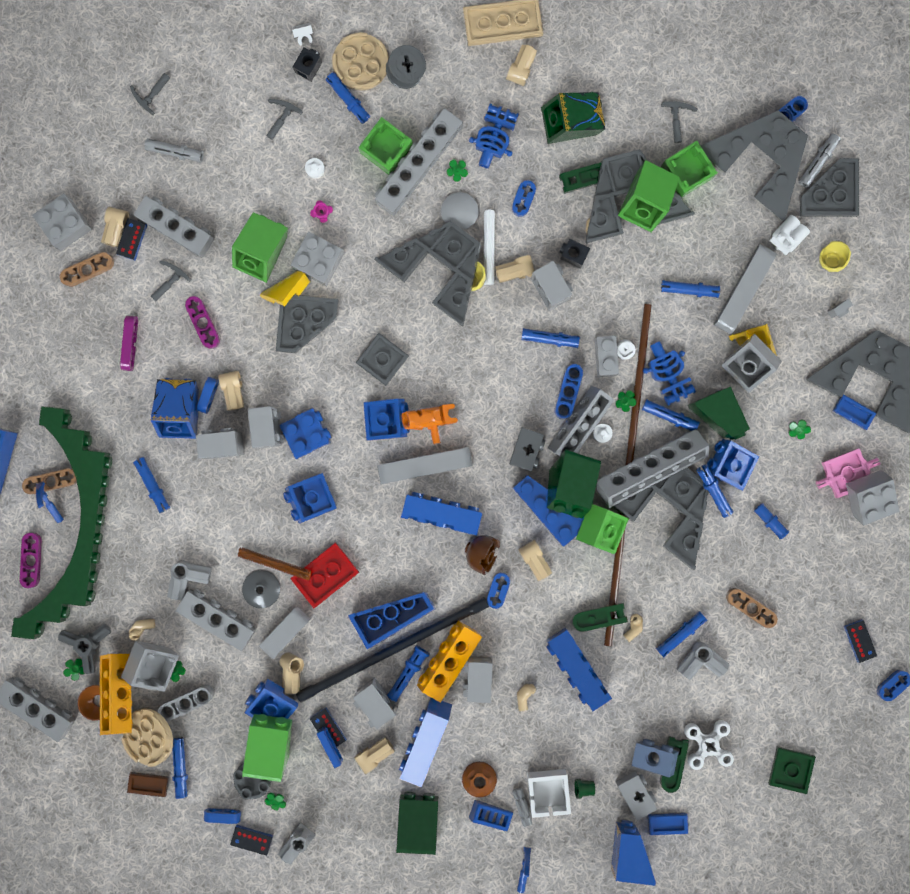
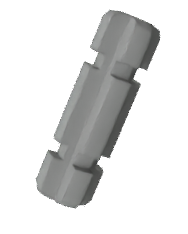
(522, 807)

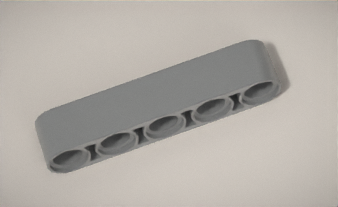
(746, 289)
(424, 465)

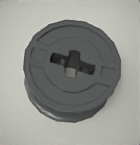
(413, 60)

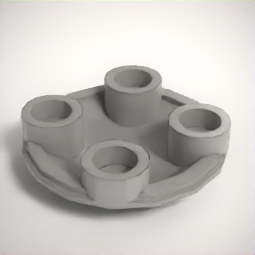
(460, 210)

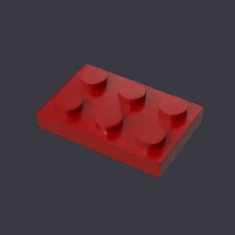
(328, 574)

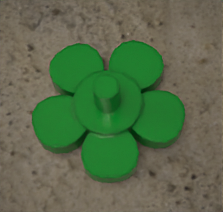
(457, 170)
(626, 400)
(799, 429)
(74, 669)
(178, 670)
(275, 801)

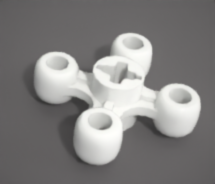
(712, 738)

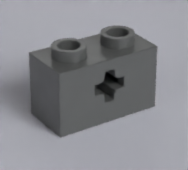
(525, 438)

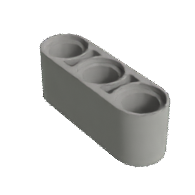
(284, 632)
(195, 702)

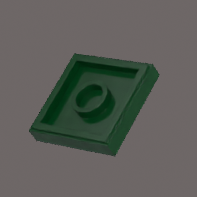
(791, 770)

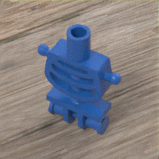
(490, 148)
(661, 355)

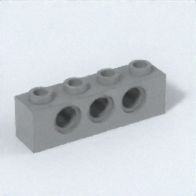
(147, 212)
(581, 421)
(189, 610)
(25, 710)

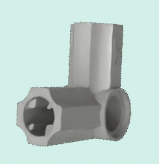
(179, 582)
(710, 659)
(298, 842)

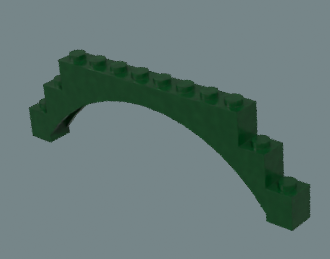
(92, 480)

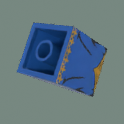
(175, 408)
(629, 856)

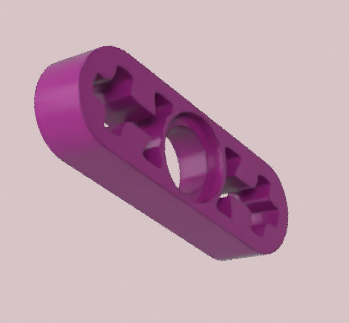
(201, 307)
(129, 338)
(23, 564)

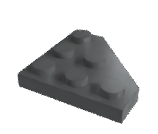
(834, 192)
(303, 320)

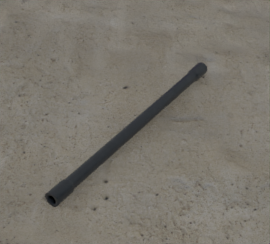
(471, 609)

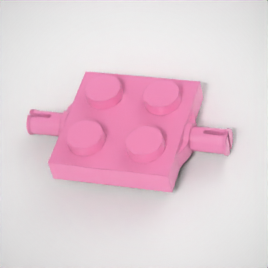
(844, 470)

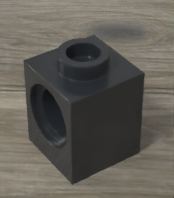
(307, 72)
(581, 249)

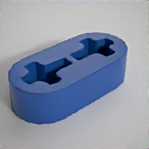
(519, 196)
(207, 395)
(502, 592)
(890, 682)
(224, 816)

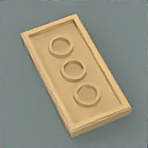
(502, 21)

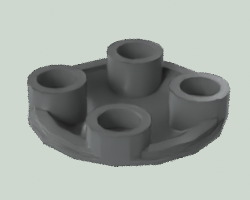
(250, 787)

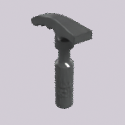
(154, 91)
(280, 121)
(676, 122)
(167, 285)

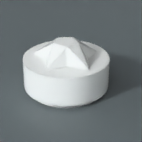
(314, 168)
(625, 349)
(602, 433)

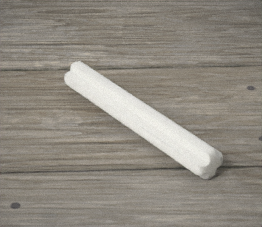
(489, 245)

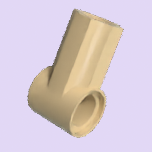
(520, 68)
(115, 223)
(517, 269)
(232, 386)
(533, 557)
(291, 673)
(372, 756)

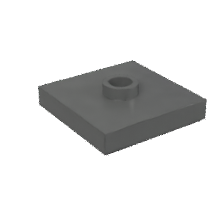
(382, 359)

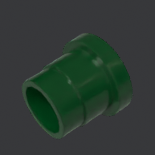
(584, 788)

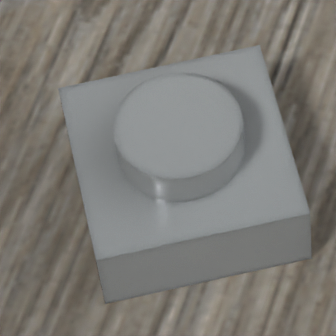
(841, 309)

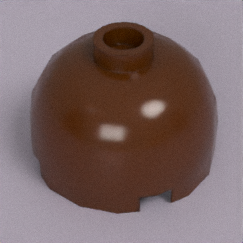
(481, 553)

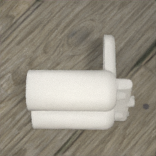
(789, 235)

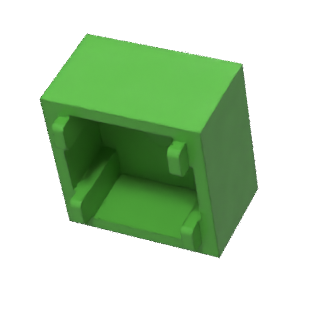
(385, 146)
(692, 167)
(602, 529)

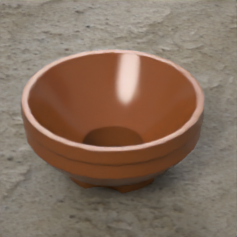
(86, 703)
(475, 770)

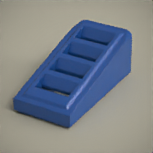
(478, 805)

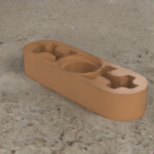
(79, 266)
(36, 479)
(743, 596)

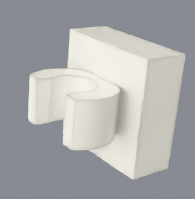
(301, 31)

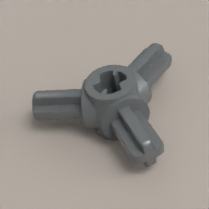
(91, 639)

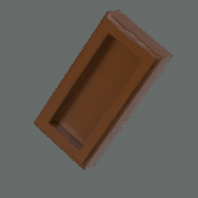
(147, 784)

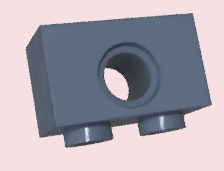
(643, 758)

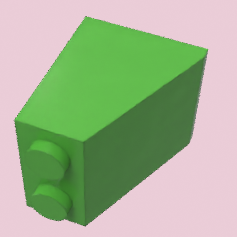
(649, 196)
(258, 246)
(267, 747)

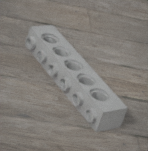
(443, 120)
(696, 450)

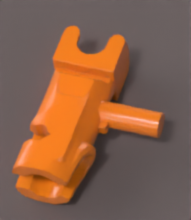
(430, 419)

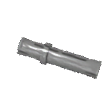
(182, 151)
(823, 154)

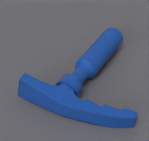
(41, 496)
(524, 873)

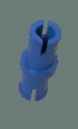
(771, 521)

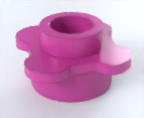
(326, 211)

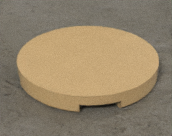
(360, 61)
(150, 738)

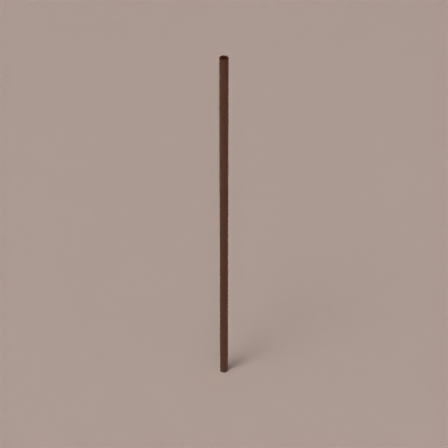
(629, 458)

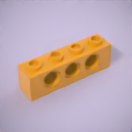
(449, 671)
(110, 704)

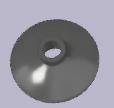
(270, 587)

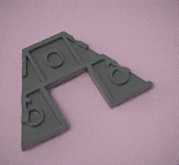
(777, 139)
(614, 180)
(451, 248)
(883, 357)
(686, 494)

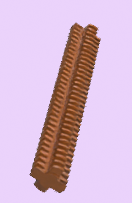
(277, 564)

